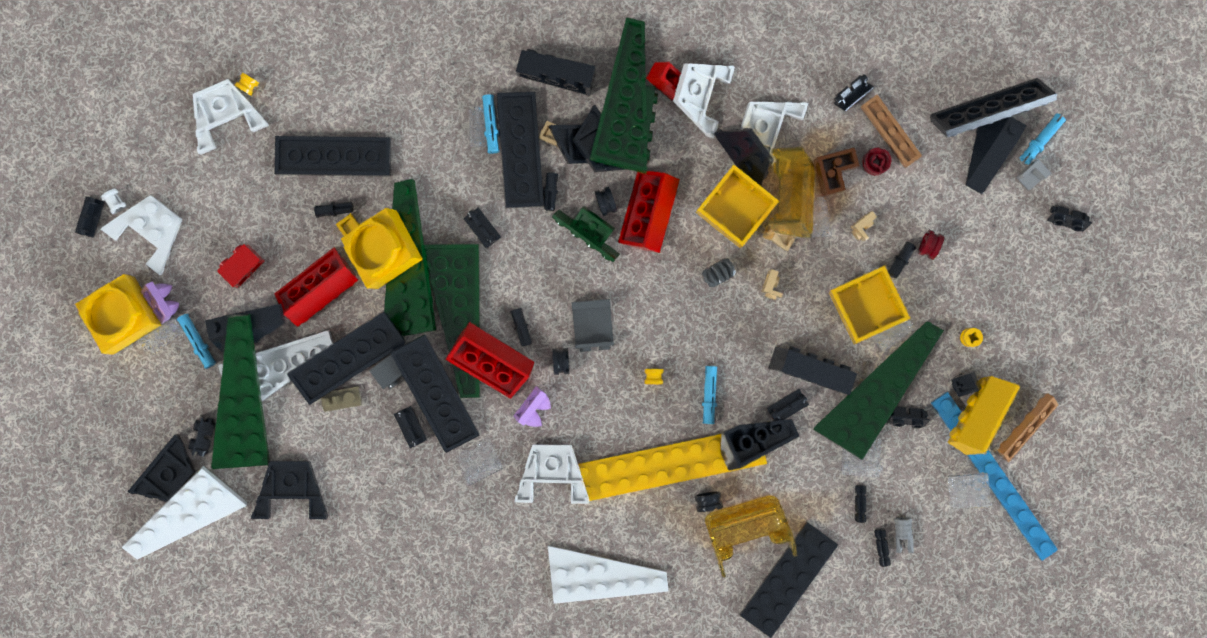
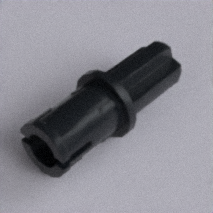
(550, 191)
(333, 209)
(901, 260)
(521, 327)

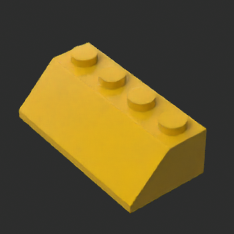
(983, 415)

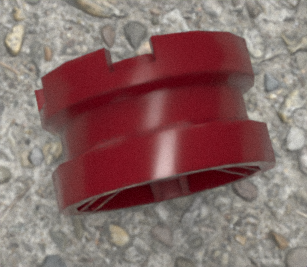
(875, 169)
(931, 244)

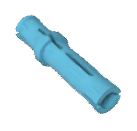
(488, 104)
(1037, 146)
(196, 341)
(709, 395)

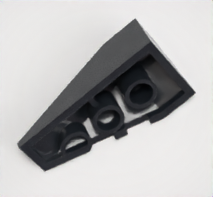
(990, 151)
(263, 322)
(752, 441)

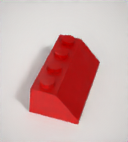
(649, 211)
(315, 287)
(490, 360)

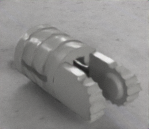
(904, 531)

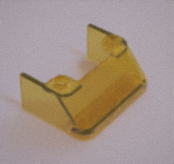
(796, 192)
(746, 523)

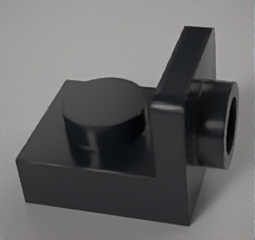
(965, 384)

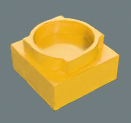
(737, 206)
(381, 248)
(869, 305)
(117, 314)

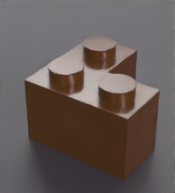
(830, 170)

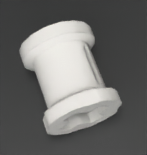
(113, 201)

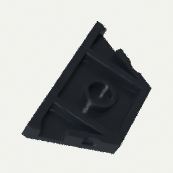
(564, 138)
(585, 140)
(746, 152)
(166, 472)

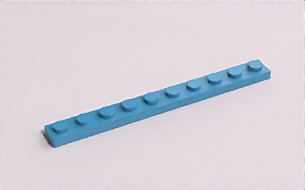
(1000, 485)

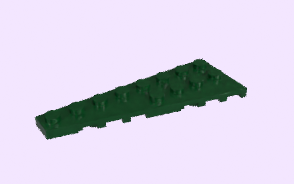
(622, 125)
(456, 287)
(409, 294)
(864, 412)
(240, 421)

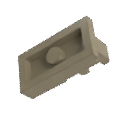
(341, 399)

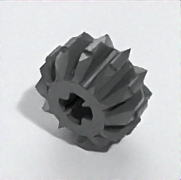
(719, 272)

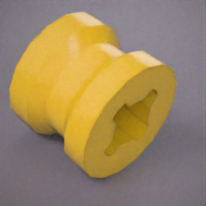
(246, 84)
(966, 337)
(654, 376)

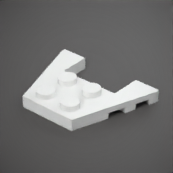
(695, 91)
(220, 105)
(767, 117)
(154, 223)
(552, 465)

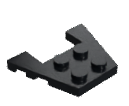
(290, 481)

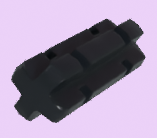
(860, 503)
(882, 547)

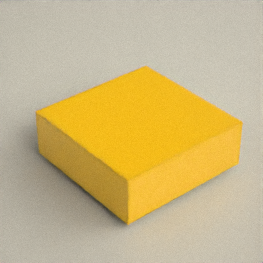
(347, 224)

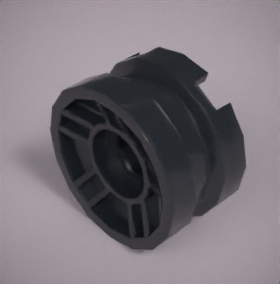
(605, 201)
(560, 361)
(708, 501)

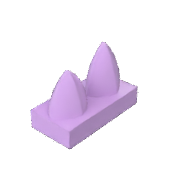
(154, 296)
(526, 413)

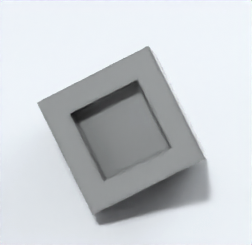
(1033, 174)

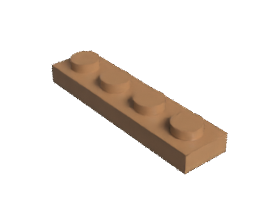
(891, 131)
(1028, 427)

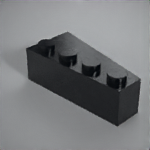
(556, 71)
(813, 370)

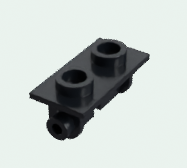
(848, 97)
(89, 217)
(1076, 221)
(482, 227)
(788, 406)
(916, 417)
(410, 427)
(199, 443)

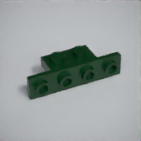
(590, 229)

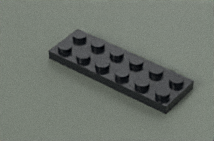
(993, 107)
(520, 150)
(332, 156)
(346, 357)
(435, 393)
(788, 580)

